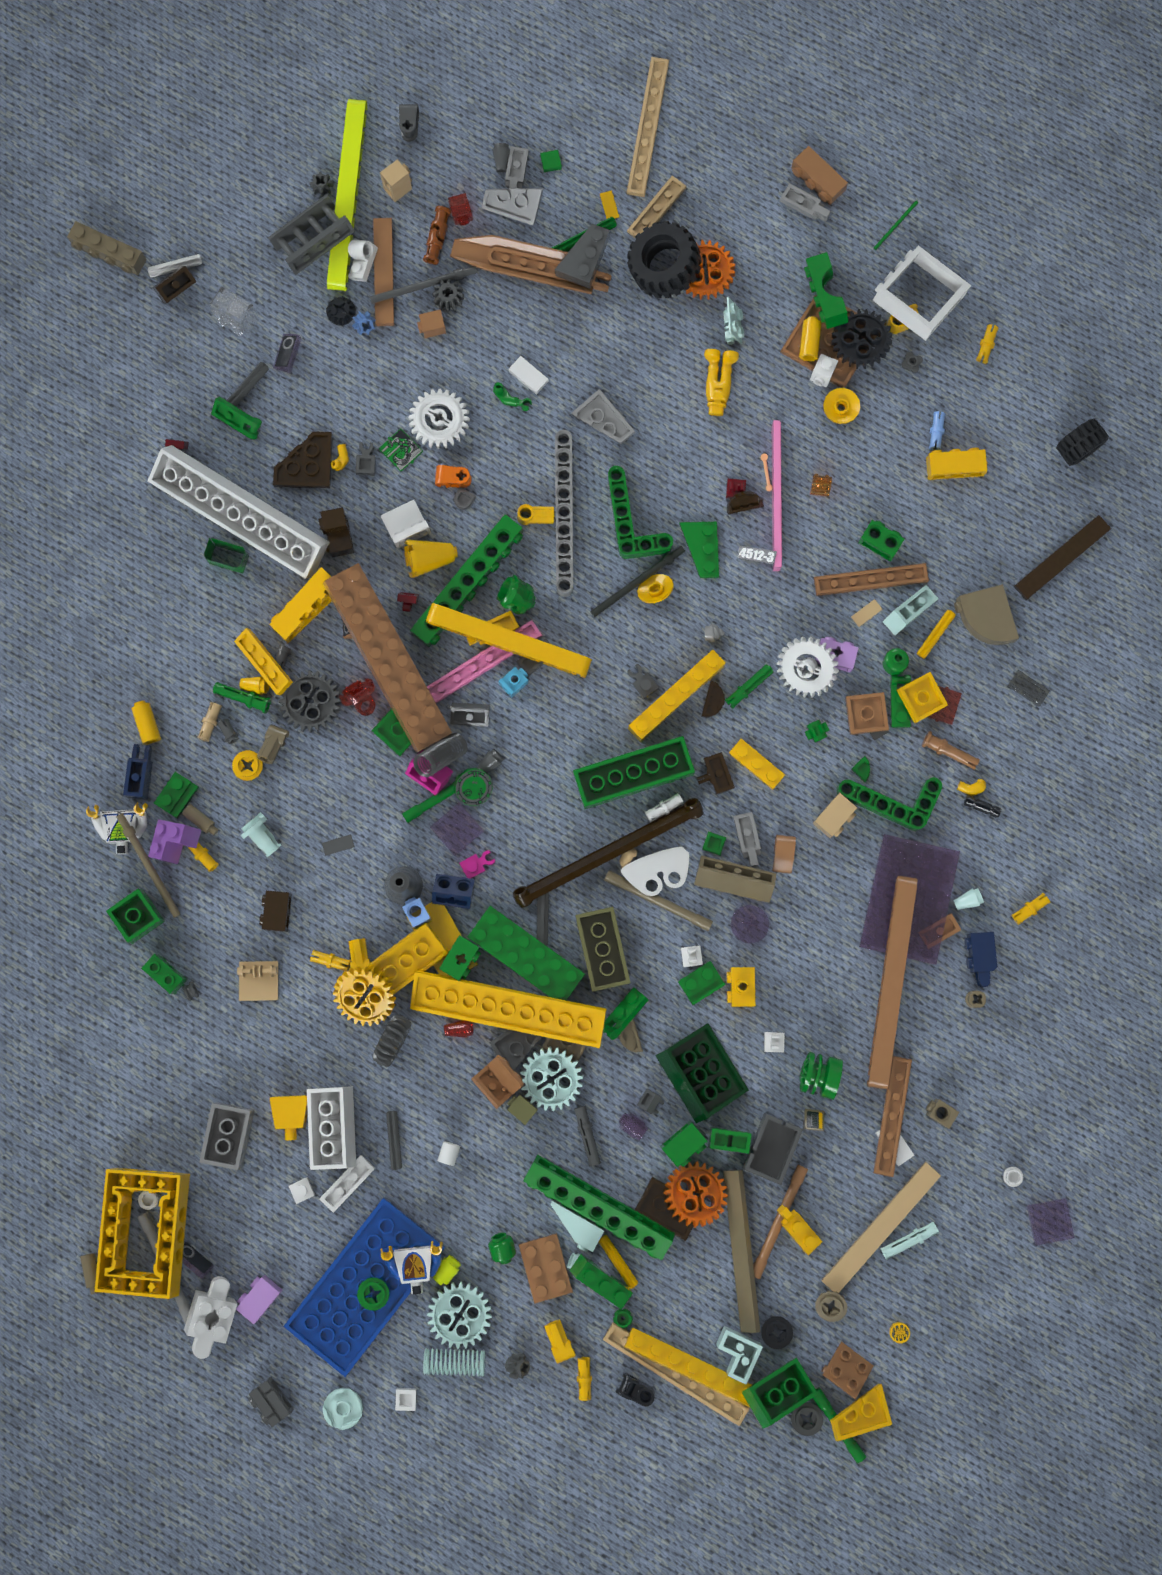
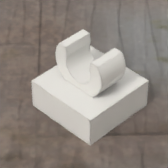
(691, 956)
(773, 1042)

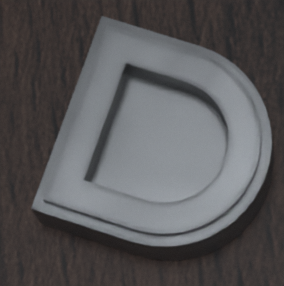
(464, 499)

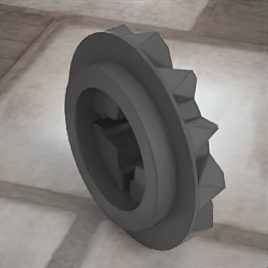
(808, 1428)

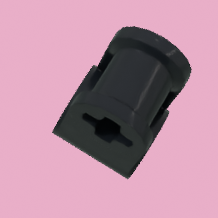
(634, 1390)

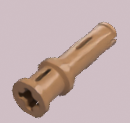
(942, 747)

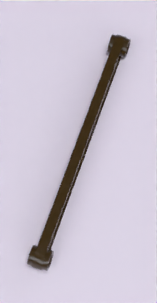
(526, 894)

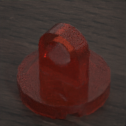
(358, 693)

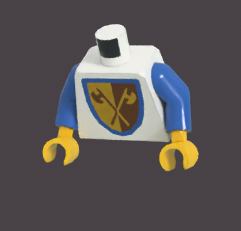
(414, 1264)

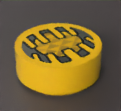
(899, 1332)

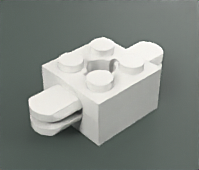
(210, 1317)

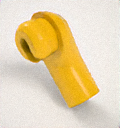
(343, 458)
(973, 789)

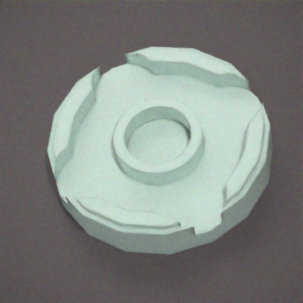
(343, 1402)

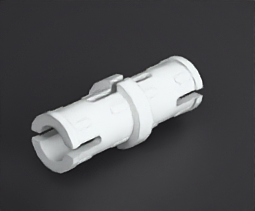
(664, 807)

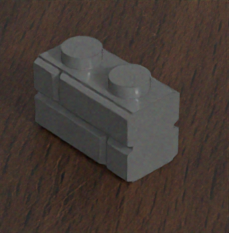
(270, 1402)

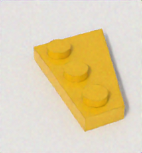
(863, 1415)

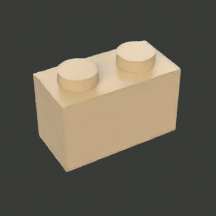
(396, 180)
(835, 815)

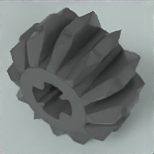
(454, 298)

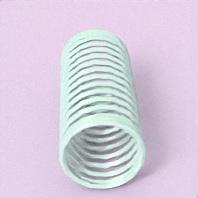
(480, 1372)

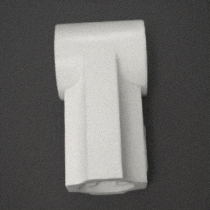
(449, 1153)

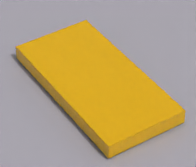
(444, 929)
(414, 952)

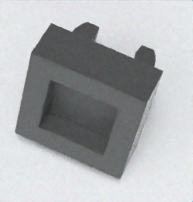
(649, 1101)

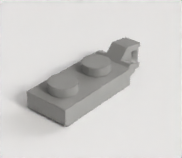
(516, 167)
(804, 203)
(748, 837)

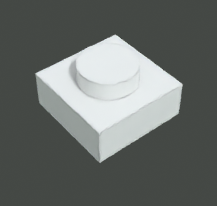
(301, 1190)
(406, 1399)

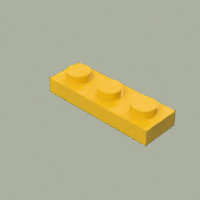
(756, 764)

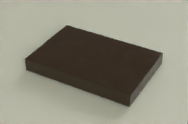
(653, 1206)

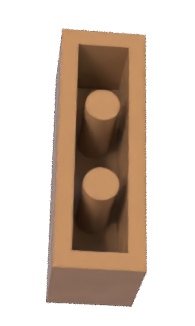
(819, 175)

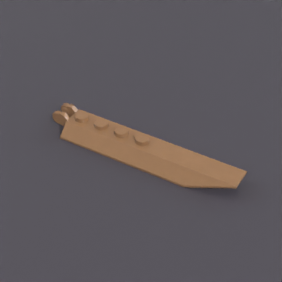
(519, 260)

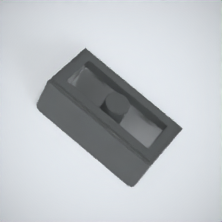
(470, 714)

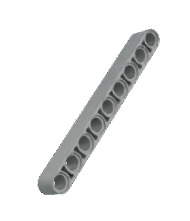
(564, 504)

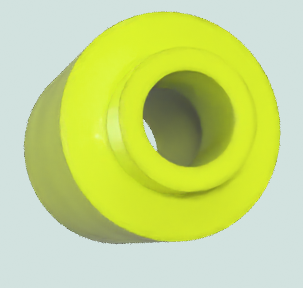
(447, 1270)

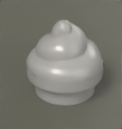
(713, 633)

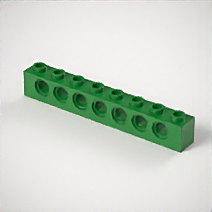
(506, 527)
(610, 1207)

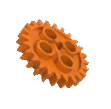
(723, 268)
(679, 1197)

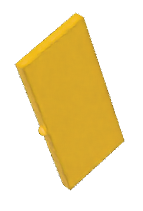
(609, 204)

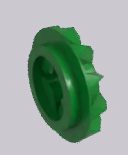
(369, 1302)

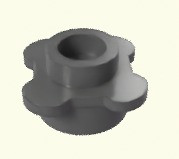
(907, 363)

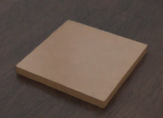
(842, 372)

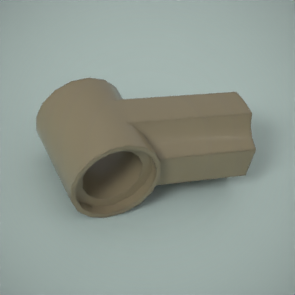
(273, 742)

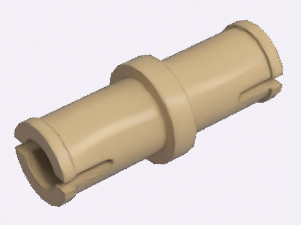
(209, 721)

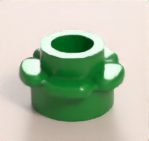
(623, 1323)

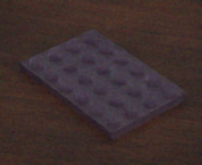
(935, 874)

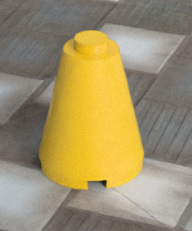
(428, 556)

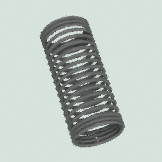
(435, 768)

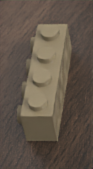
(106, 248)
(735, 879)

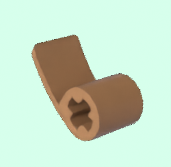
(784, 853)

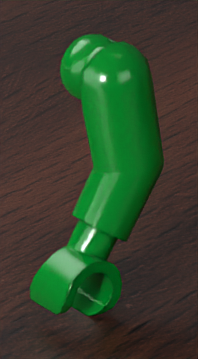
(507, 399)

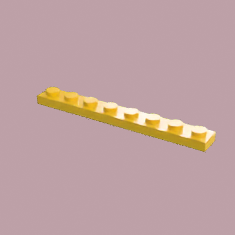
(686, 1365)

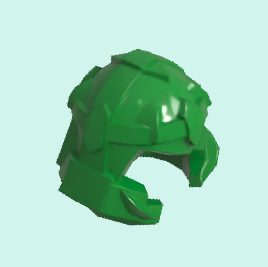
(516, 595)

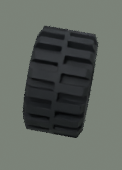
(1082, 442)

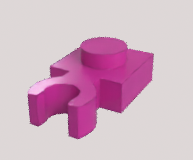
(474, 866)

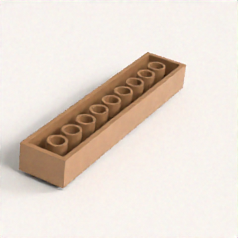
(387, 657)

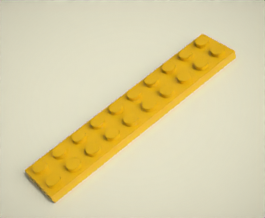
(508, 1009)

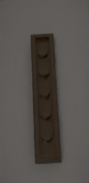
(1062, 557)

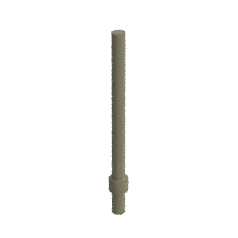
(129, 832)

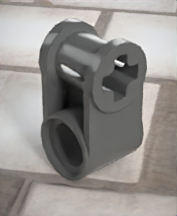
(409, 120)

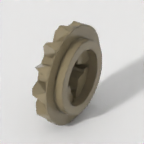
(835, 1313)

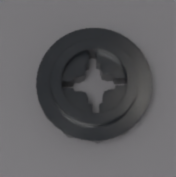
(341, 318)
(771, 1340)

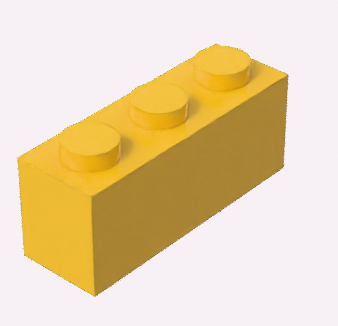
(956, 464)

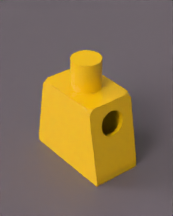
(289, 1114)

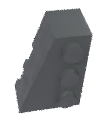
(585, 256)

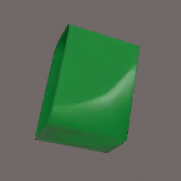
(210, 549)

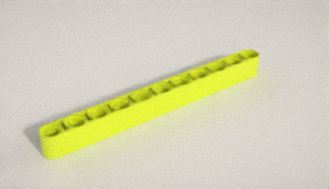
(347, 189)

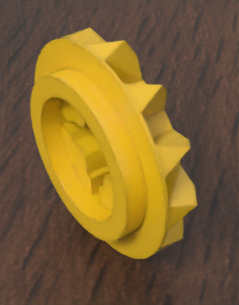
(238, 765)

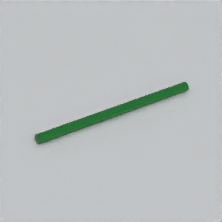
(895, 225)

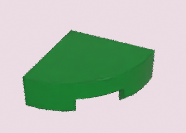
(862, 769)

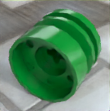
(821, 1075)

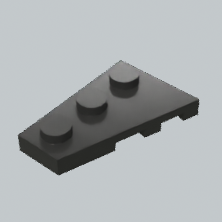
(514, 1046)

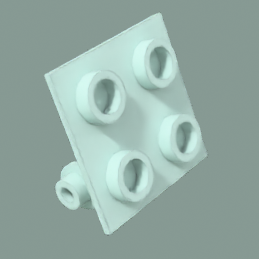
(732, 318)

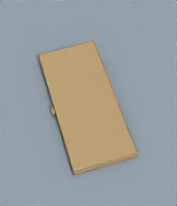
(866, 613)

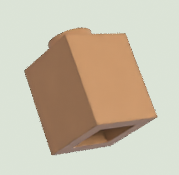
(431, 324)

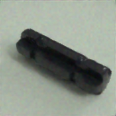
(982, 806)

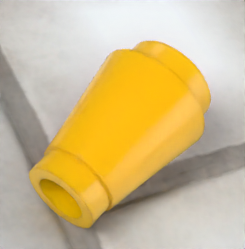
(254, 684)

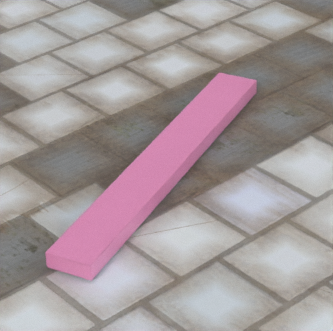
(776, 494)
(476, 666)

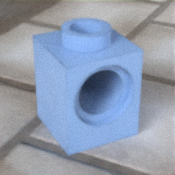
(422, 918)

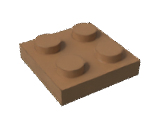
(867, 713)

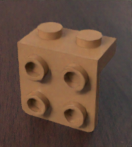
(498, 1081)

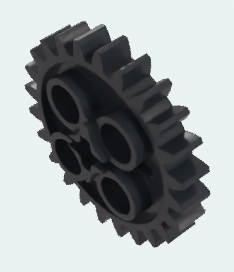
(872, 326)

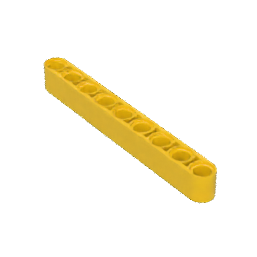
(508, 640)

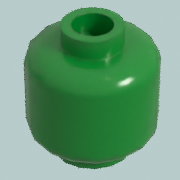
(895, 661)
(502, 1248)

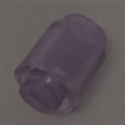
(632, 1125)

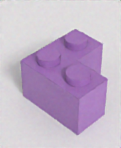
(170, 839)

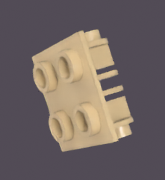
(258, 980)

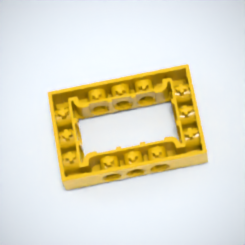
(114, 1233)

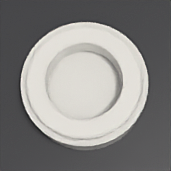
(147, 1200)

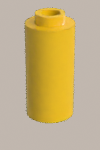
(810, 339)
(145, 722)

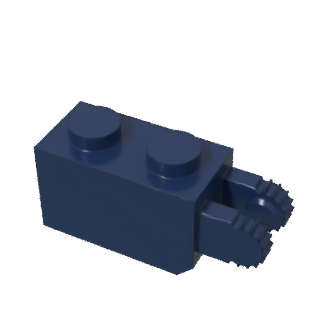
(138, 774)
(981, 956)

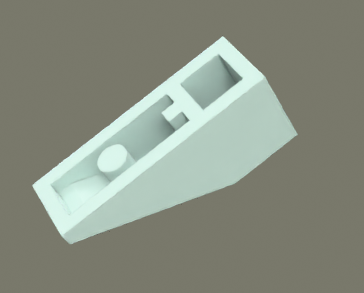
(910, 610)
(582, 1230)

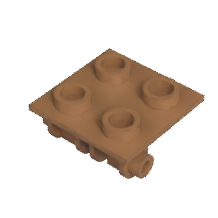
(847, 1370)

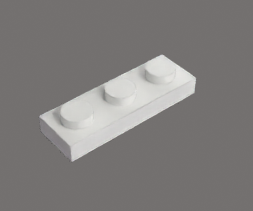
(347, 1184)

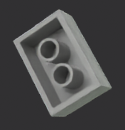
(227, 1136)

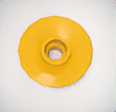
(843, 397)
(655, 588)

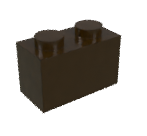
(174, 284)
(276, 911)

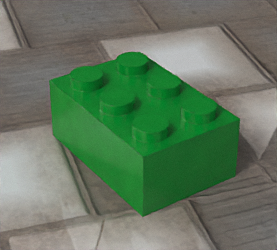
(779, 1393)

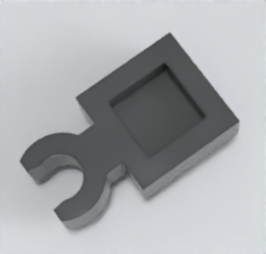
(366, 462)
(644, 683)

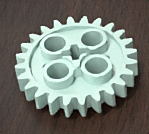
(561, 1093)
(444, 1306)

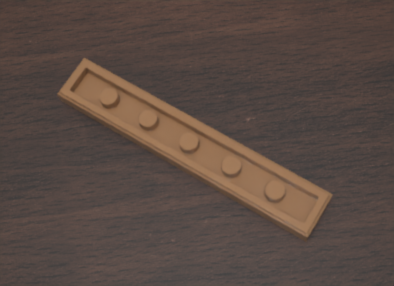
(383, 270)
(871, 579)
(892, 1117)

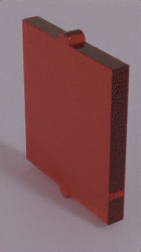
(947, 713)

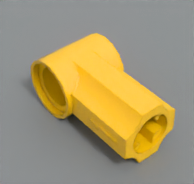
(538, 514)
(358, 953)
(561, 1345)

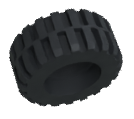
(653, 241)

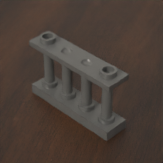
(318, 245)

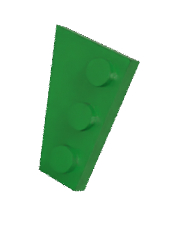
(703, 546)

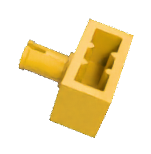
(741, 986)

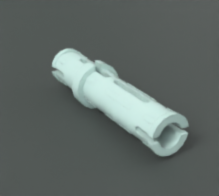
(910, 1240)

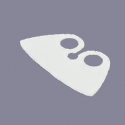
(664, 861)

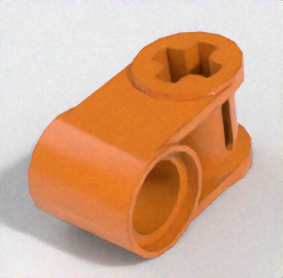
(450, 475)

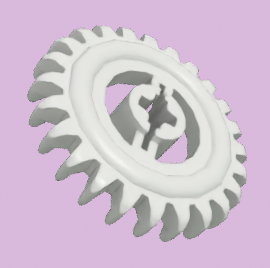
(453, 428)
(797, 678)

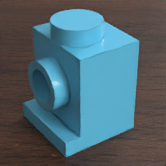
(511, 687)

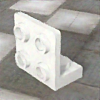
(405, 523)

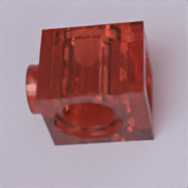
(460, 209)

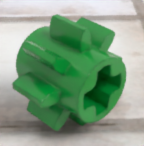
(817, 731)

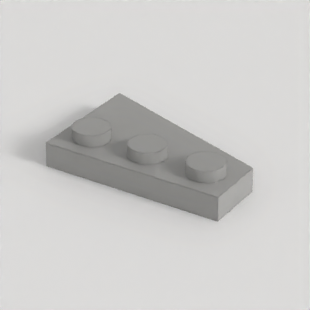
(514, 203)
(604, 417)

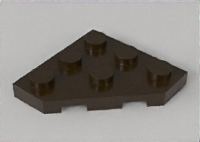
(306, 464)

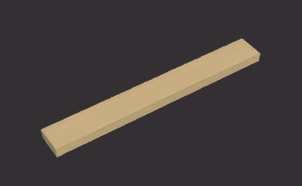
(648, 126)
(881, 1228)
(721, 1404)

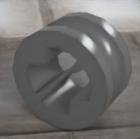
(190, 991)

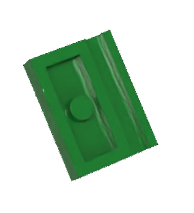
(176, 795)
(701, 983)

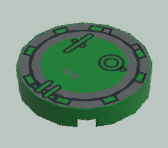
(473, 786)

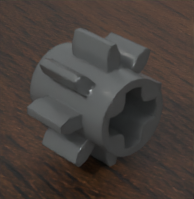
(321, 184)
(517, 1366)

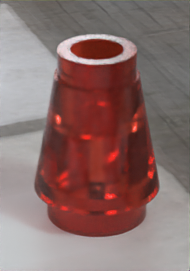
(459, 1029)

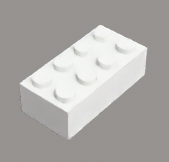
(331, 1128)

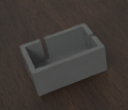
(772, 1149)

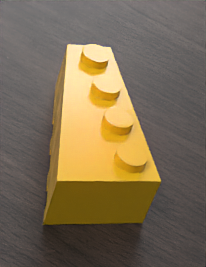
(302, 607)

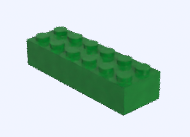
(633, 772)
(525, 955)

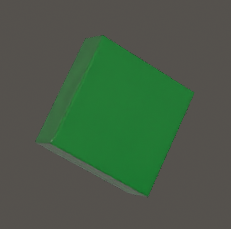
(550, 161)
(714, 843)

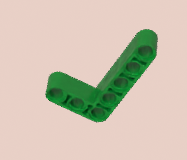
(626, 521)
(891, 805)

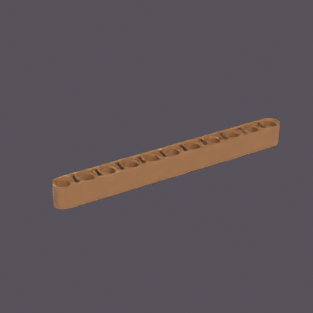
(892, 982)

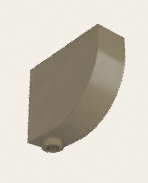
(987, 615)

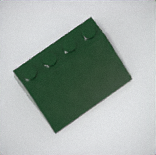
(702, 1073)

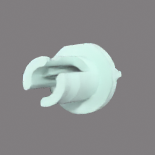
(260, 834)

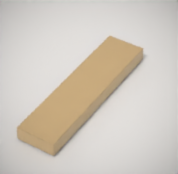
(658, 206)

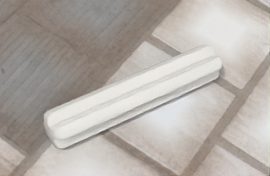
(172, 266)

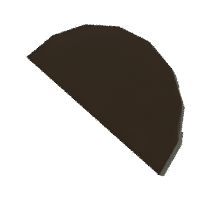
(744, 501)
(714, 700)

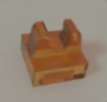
(821, 485)

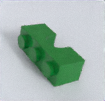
(601, 1282)

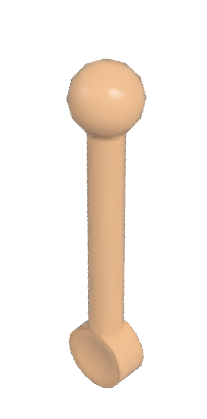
(764, 457)

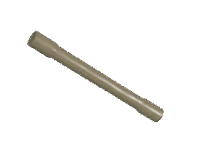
(695, 919)

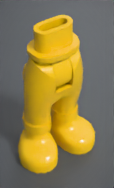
(719, 391)

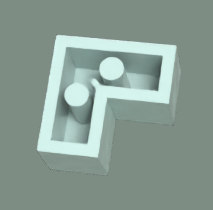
(744, 1352)

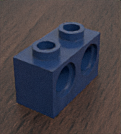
(453, 891)

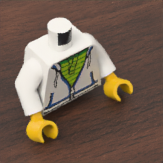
(110, 828)

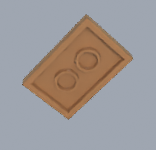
(545, 1268)

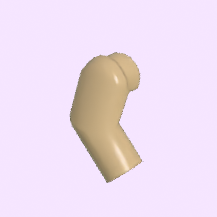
(627, 857)

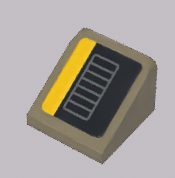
(813, 1120)

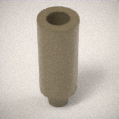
(199, 819)
(89, 1268)

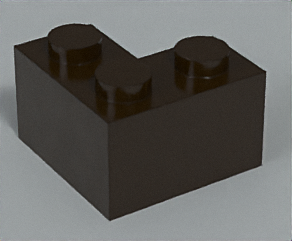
(336, 527)

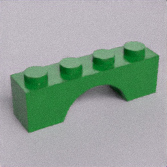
(832, 307)

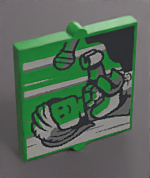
(400, 450)

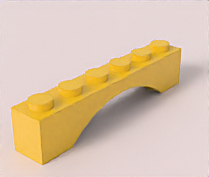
(676, 695)

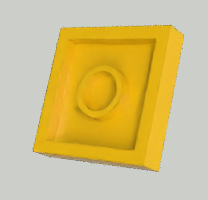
(922, 697)

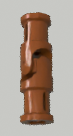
(437, 235)

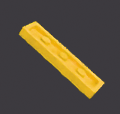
(263, 661)

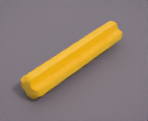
(936, 634)
(618, 1261)

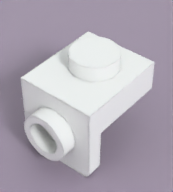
(823, 370)

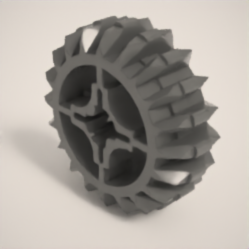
(391, 1040)

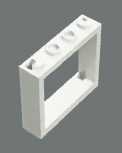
(906, 314)

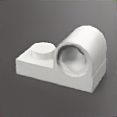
(363, 254)

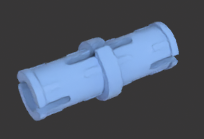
(937, 430)

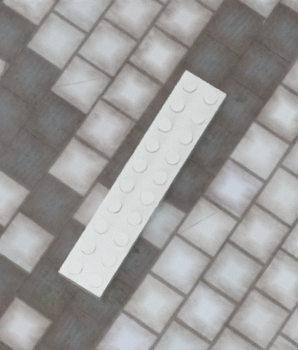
(238, 511)

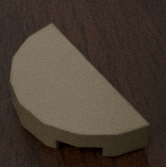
(630, 1038)

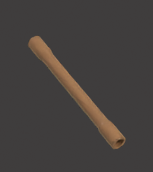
(761, 1261)

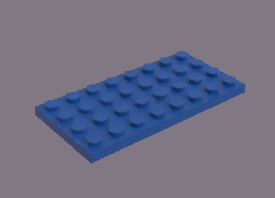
(331, 1315)

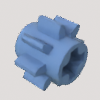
(363, 322)

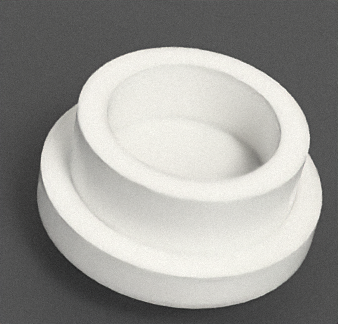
(1013, 1176)

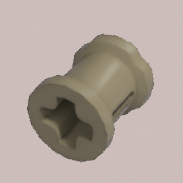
(969, 998)

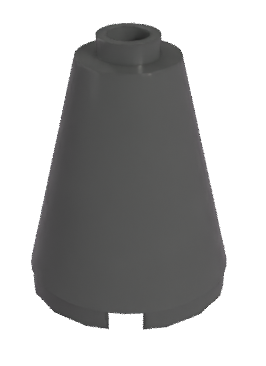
(411, 886)

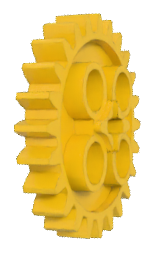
(349, 985)

